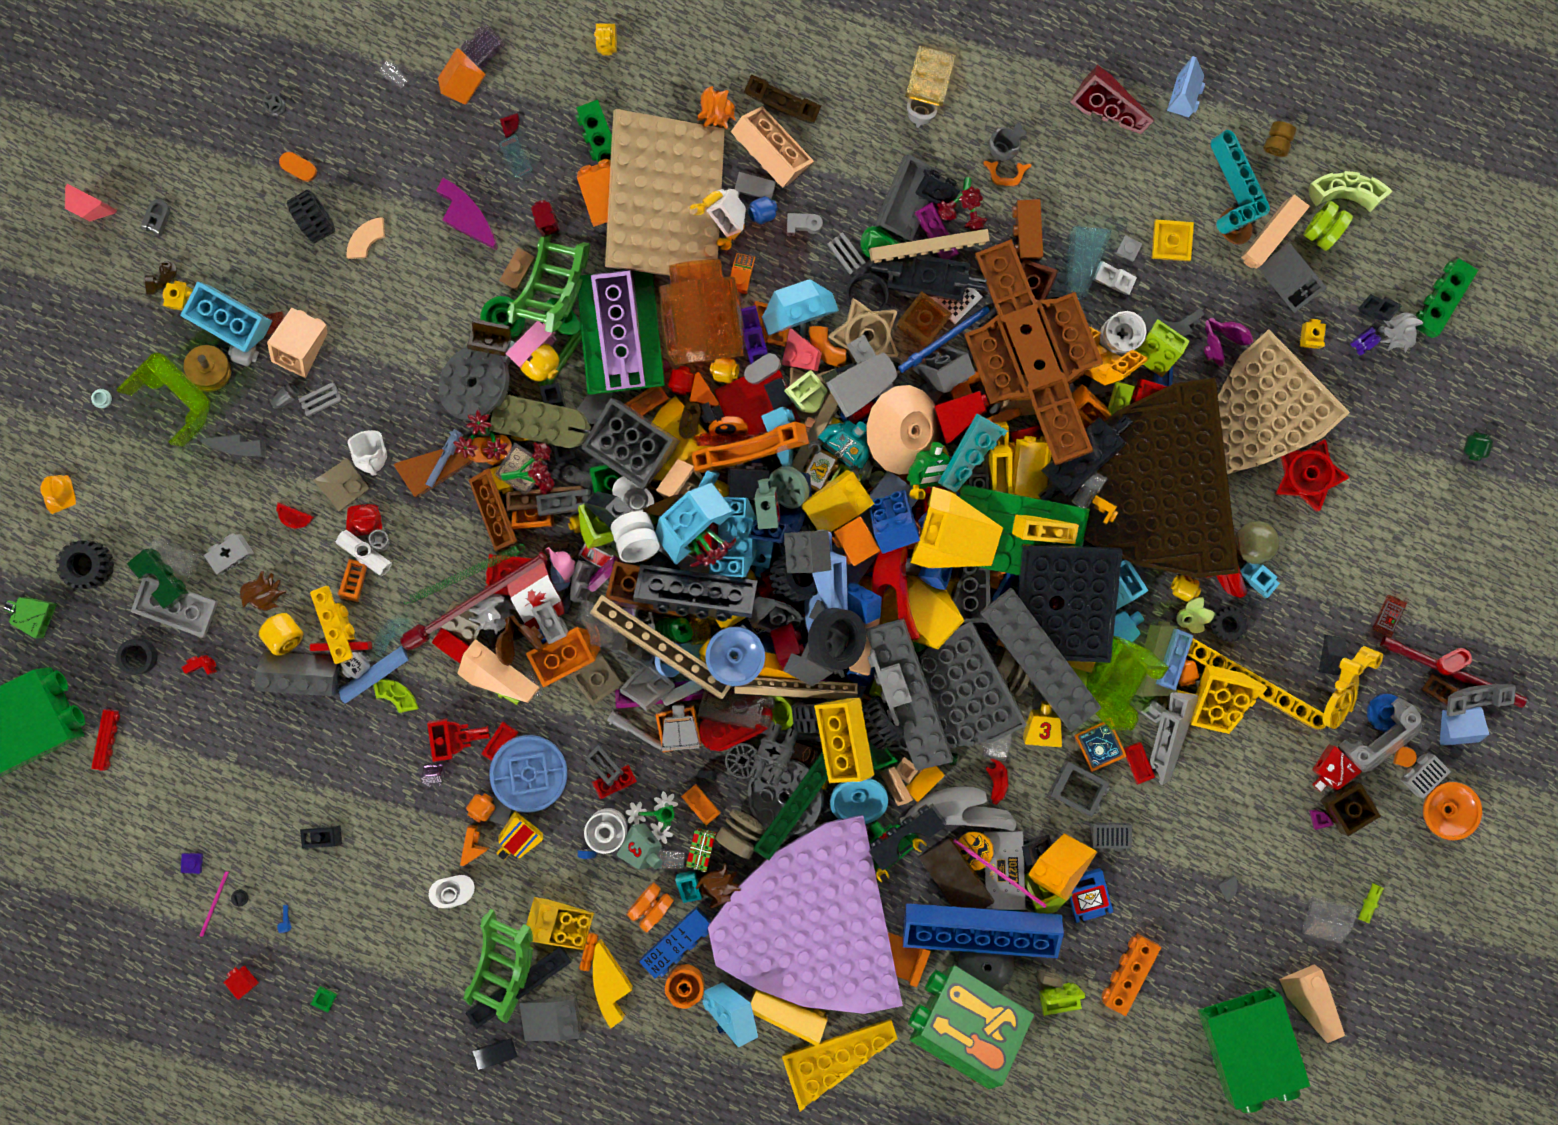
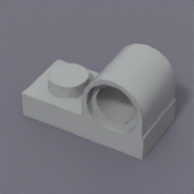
(550, 624)

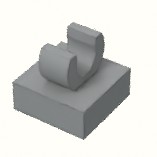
(1154, 710)

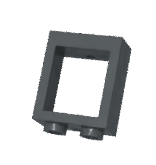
(1061, 780)

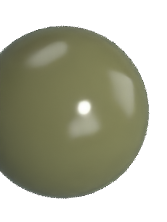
(1257, 542)

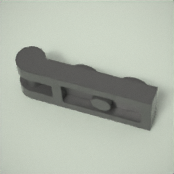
(561, 502)

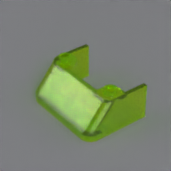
(161, 370)

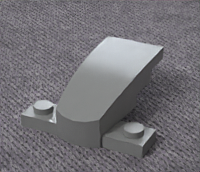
(863, 381)

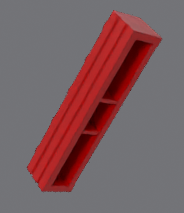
(105, 740)

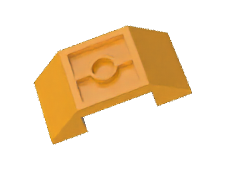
(1114, 366)

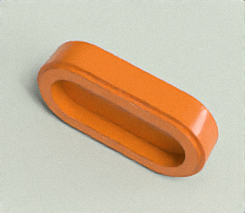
(298, 166)

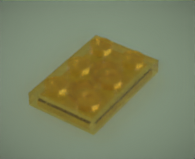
(930, 75)

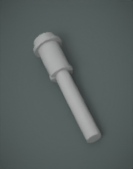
(626, 725)

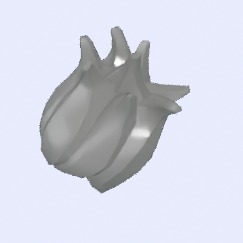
(1401, 331)
(492, 613)

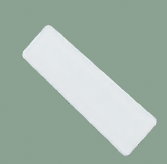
(681, 692)

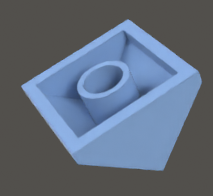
(1463, 728)

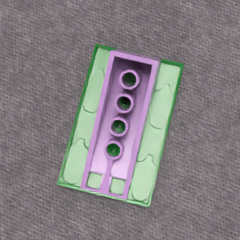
(623, 347)

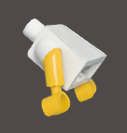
(727, 213)

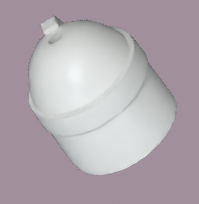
(368, 451)

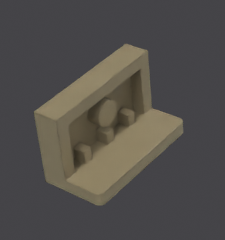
(461, 625)

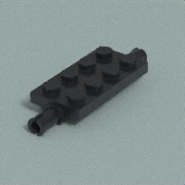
(930, 275)
(1074, 473)

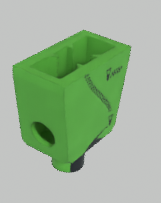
(30, 615)

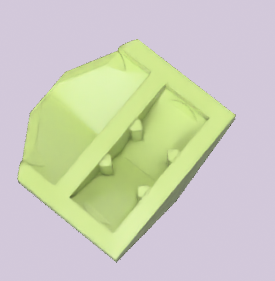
(807, 393)

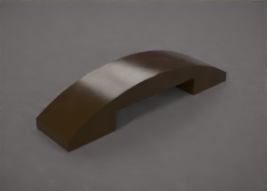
(781, 101)

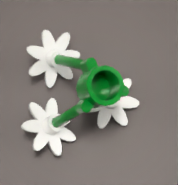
(663, 814)

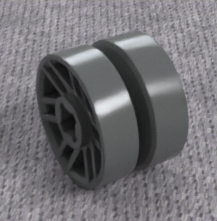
(734, 765)

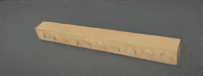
(927, 245)
(819, 425)
(798, 688)

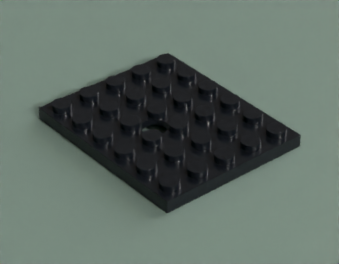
(1087, 583)

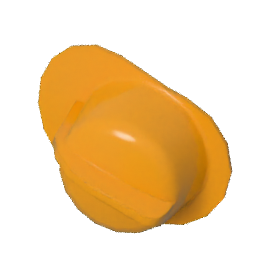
(58, 493)

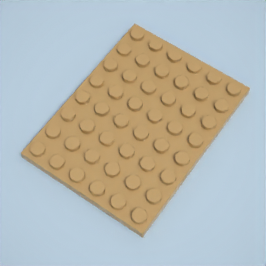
(654, 179)

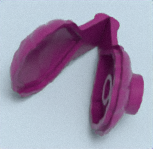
(1232, 330)

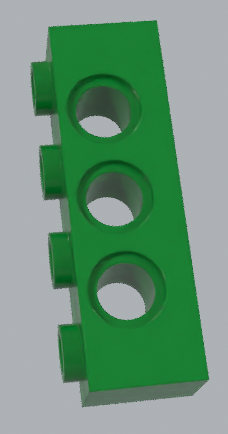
(593, 112)
(1463, 275)

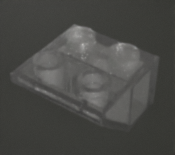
(1329, 920)

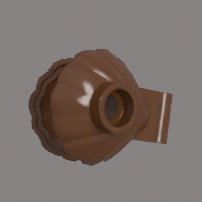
(505, 646)

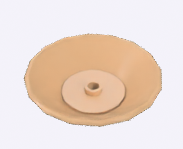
(892, 423)

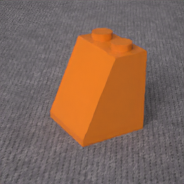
(595, 189)

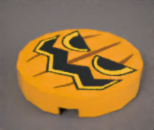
(980, 845)

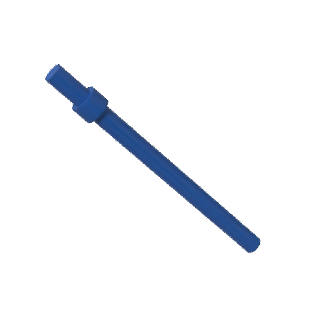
(916, 358)

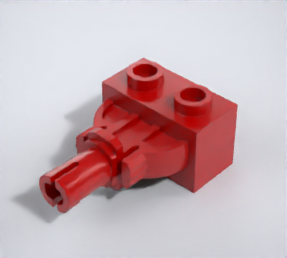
(448, 738)

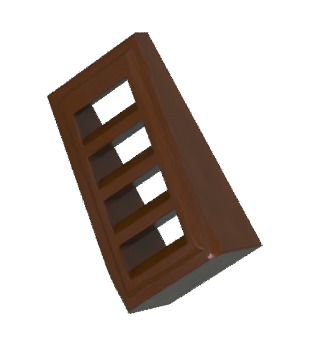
(1440, 682)

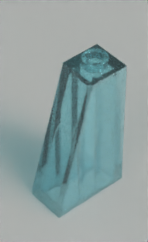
(1083, 259)

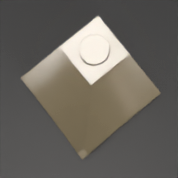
(342, 484)

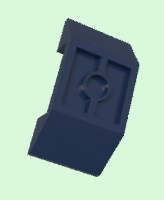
(790, 521)

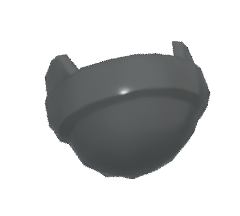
(1007, 140)

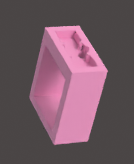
(529, 343)

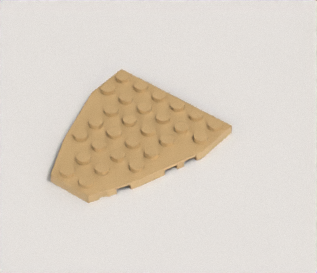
(1272, 406)

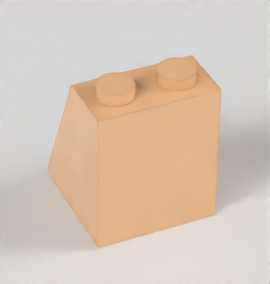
(297, 342)

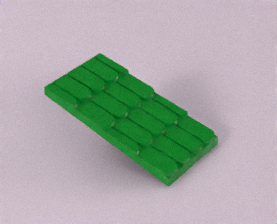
(1003, 507)

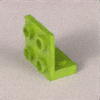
(1162, 348)

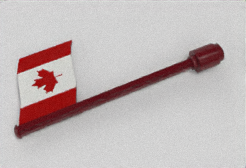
(527, 587)

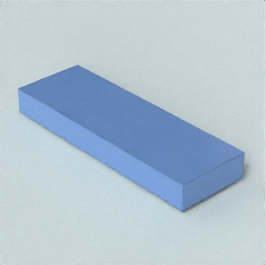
(1175, 658)

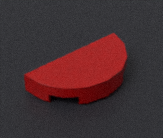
(291, 517)

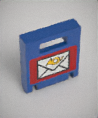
(1091, 899)

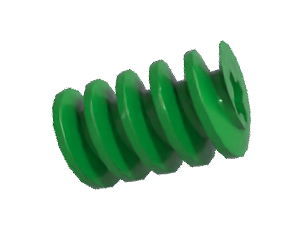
(675, 629)

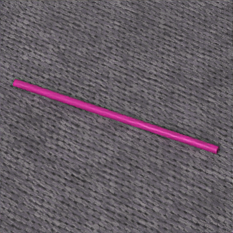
(1000, 873)

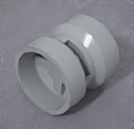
(379, 537)

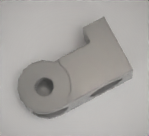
(803, 222)

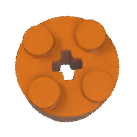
(674, 989)

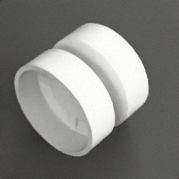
(635, 536)
(606, 830)

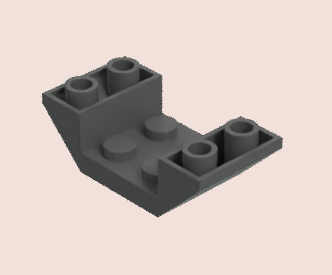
(805, 667)

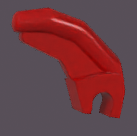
(1000, 780)

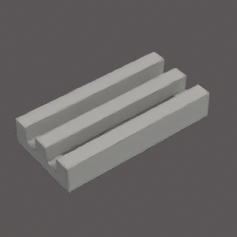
(849, 257)
(305, 406)

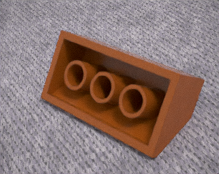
(622, 589)

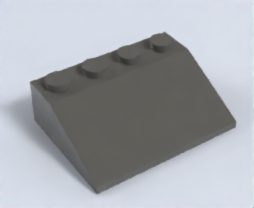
(630, 443)

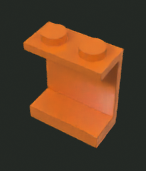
(908, 961)

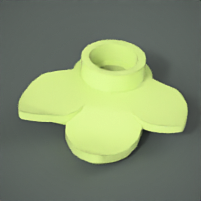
(1197, 615)

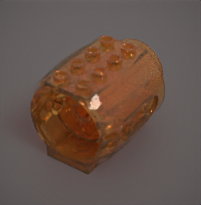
(701, 313)

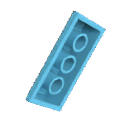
(225, 317)

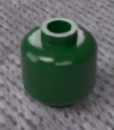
(1478, 446)

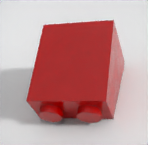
(959, 413)

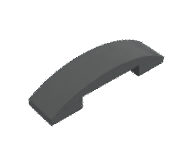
(1480, 696)

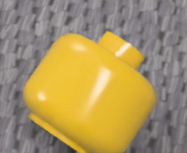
(574, 523)

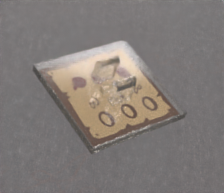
(512, 462)

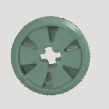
(790, 486)

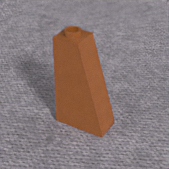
(418, 469)

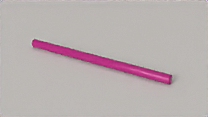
(214, 903)

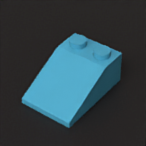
(778, 418)

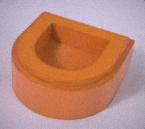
(1405, 757)

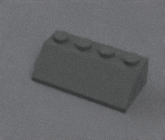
(297, 674)

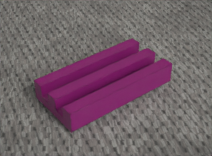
(602, 574)

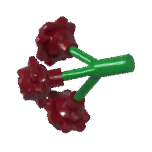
(970, 198)
(539, 473)

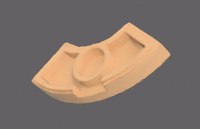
(365, 237)

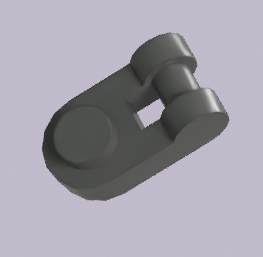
(159, 210)

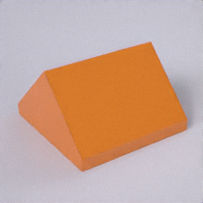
(460, 78)
(530, 519)

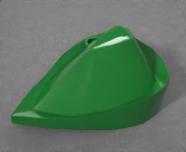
(875, 237)

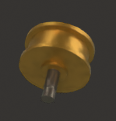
(207, 368)

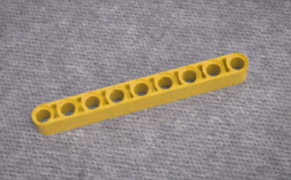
(1275, 692)

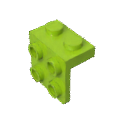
(1061, 999)

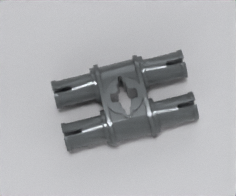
(769, 746)

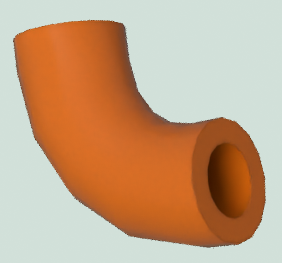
(830, 354)

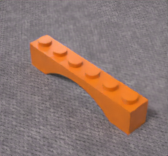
(772, 442)

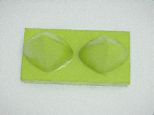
(1120, 397)

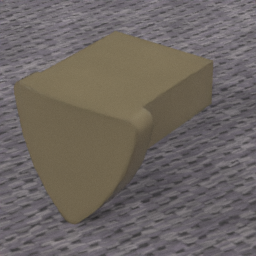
(1048, 979)

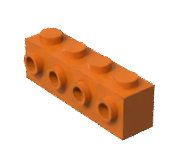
(1130, 974)

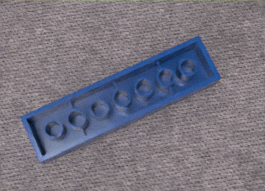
(982, 930)

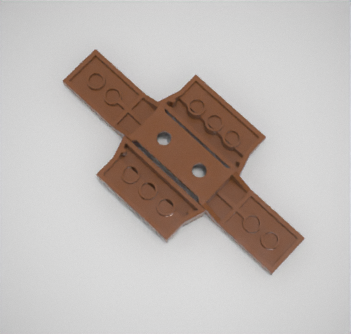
(1068, 336)

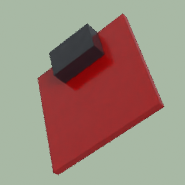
(754, 400)

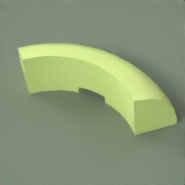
(1349, 186)

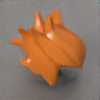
(716, 108)

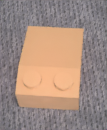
(679, 480)

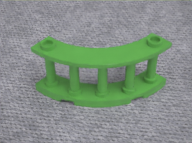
(568, 294)
(520, 966)

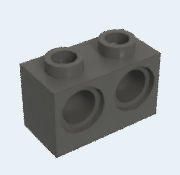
(632, 652)

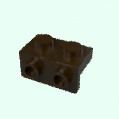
(489, 337)

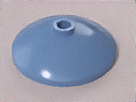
(735, 670)

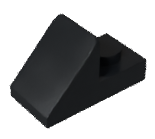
(1035, 848)

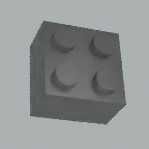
(807, 551)

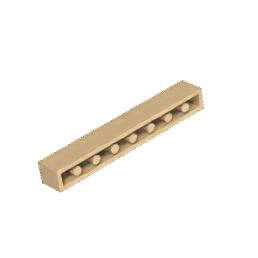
(658, 645)

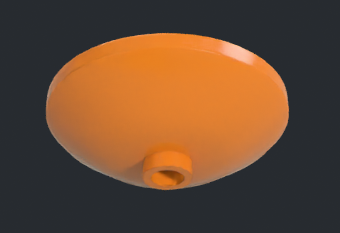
(1463, 815)

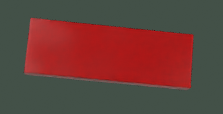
(353, 645)

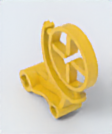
(1348, 685)

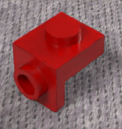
(196, 663)

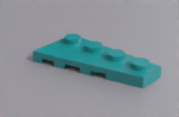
(975, 444)

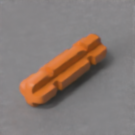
(588, 952)

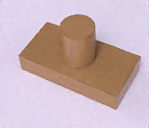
(517, 269)

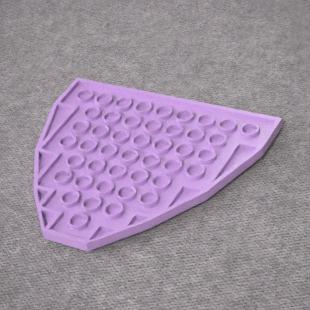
(812, 925)

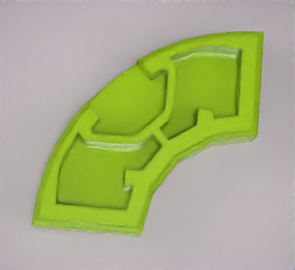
(396, 693)

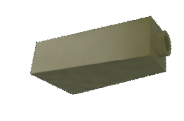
(1157, 642)

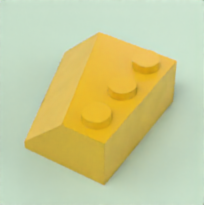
(1224, 698)

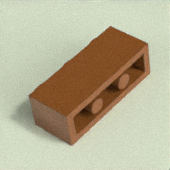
(1028, 229)

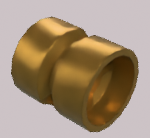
(1281, 136)

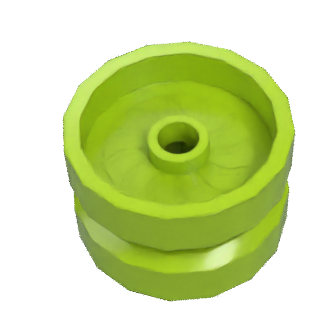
(1328, 225)

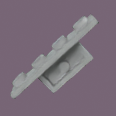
(893, 684)

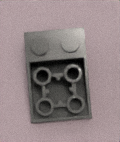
(1292, 277)

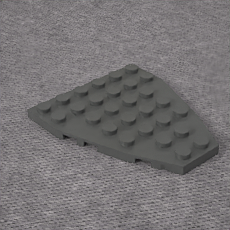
(968, 691)

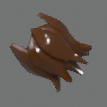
(261, 592)
(718, 886)

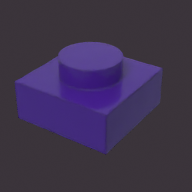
(191, 863)

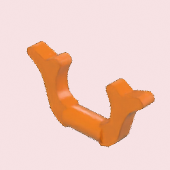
(1006, 181)

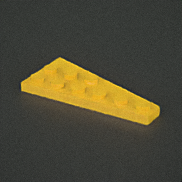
(821, 1067)

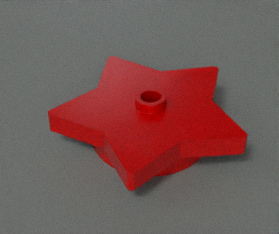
(1323, 472)

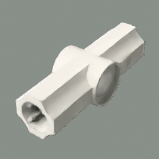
(372, 559)

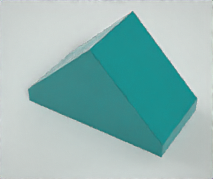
(687, 885)

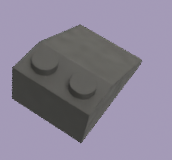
(945, 368)
(551, 1019)

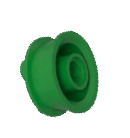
(497, 307)

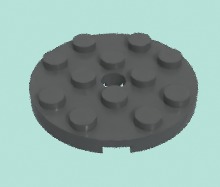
(491, 385)
(766, 799)

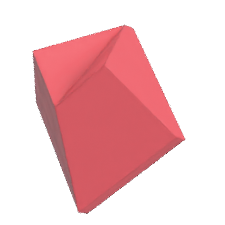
(85, 205)

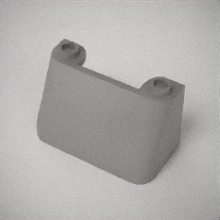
(1406, 727)

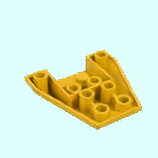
(669, 420)
(955, 534)
(931, 609)

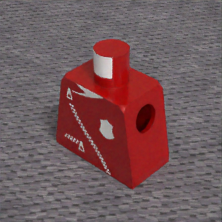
(1334, 769)

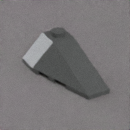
(973, 595)
(773, 614)

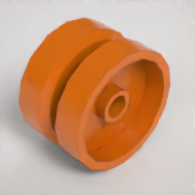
(650, 907)

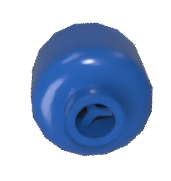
(762, 210)

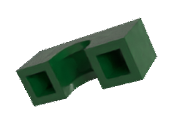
(170, 588)

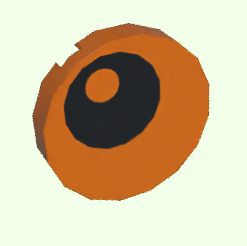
(728, 424)

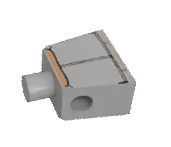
(679, 731)

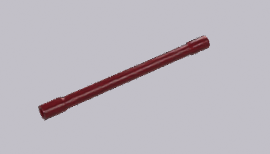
(1398, 647)

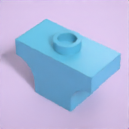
(1259, 578)

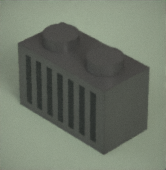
(1110, 836)

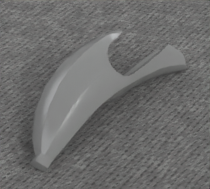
(955, 808)

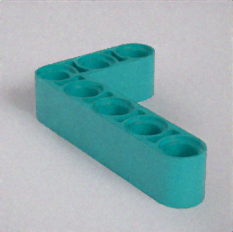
(1242, 183)

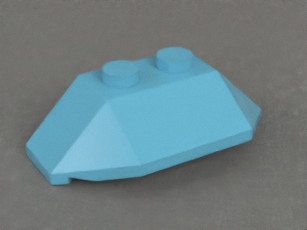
(797, 305)

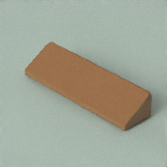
(518, 501)

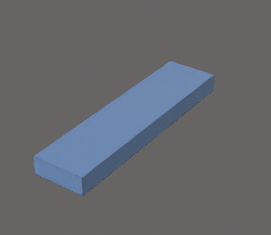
(374, 674)

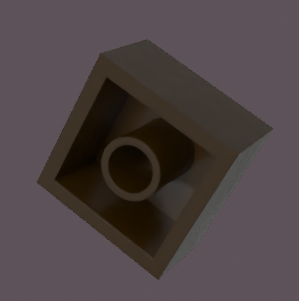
(1350, 808)

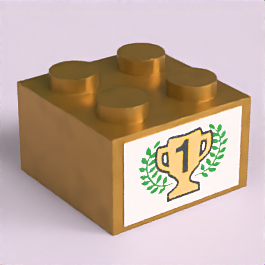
(820, 468)

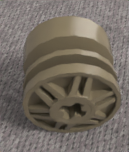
(1011, 672)
(741, 832)

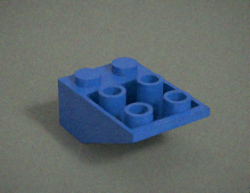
(893, 521)

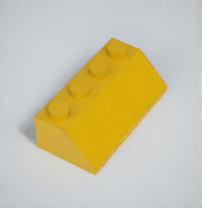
(844, 740)
(798, 1020)

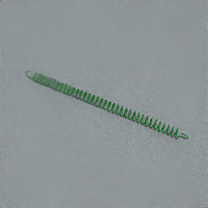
(416, 596)

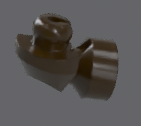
(167, 273)

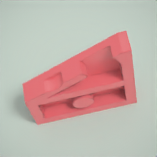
(800, 353)

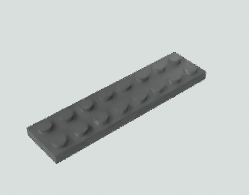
(1040, 660)
(918, 718)

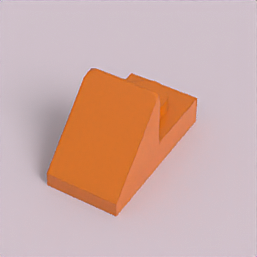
(470, 850)

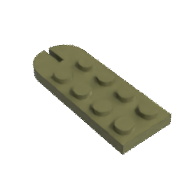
(539, 422)

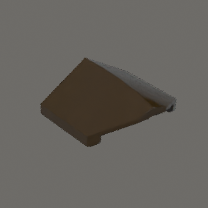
(661, 507)

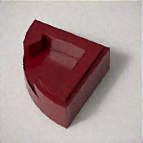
(510, 124)

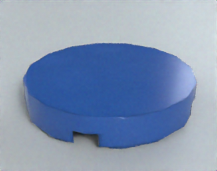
(1380, 710)

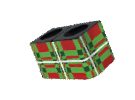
(700, 850)

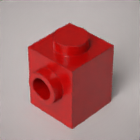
(240, 981)

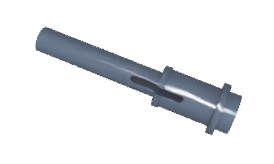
(449, 448)

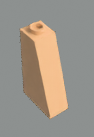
(1274, 231)

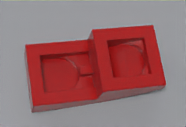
(450, 644)

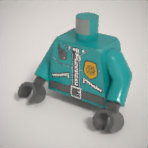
(845, 442)

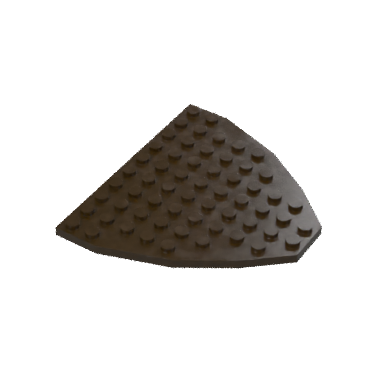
(1169, 485)

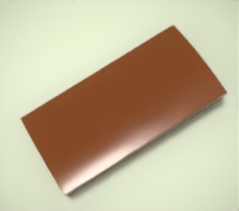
(492, 510)

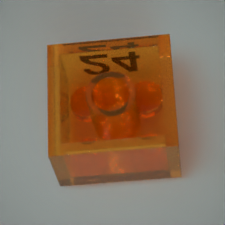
(924, 320)

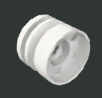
(1130, 326)

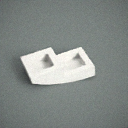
(1114, 278)

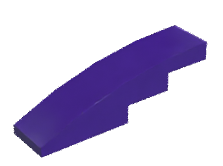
(753, 334)

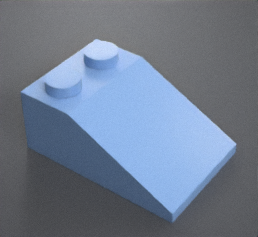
(1187, 88)

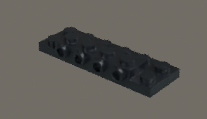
(695, 593)

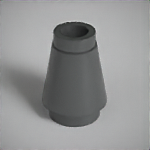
(286, 395)

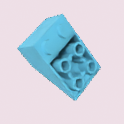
(1129, 584)

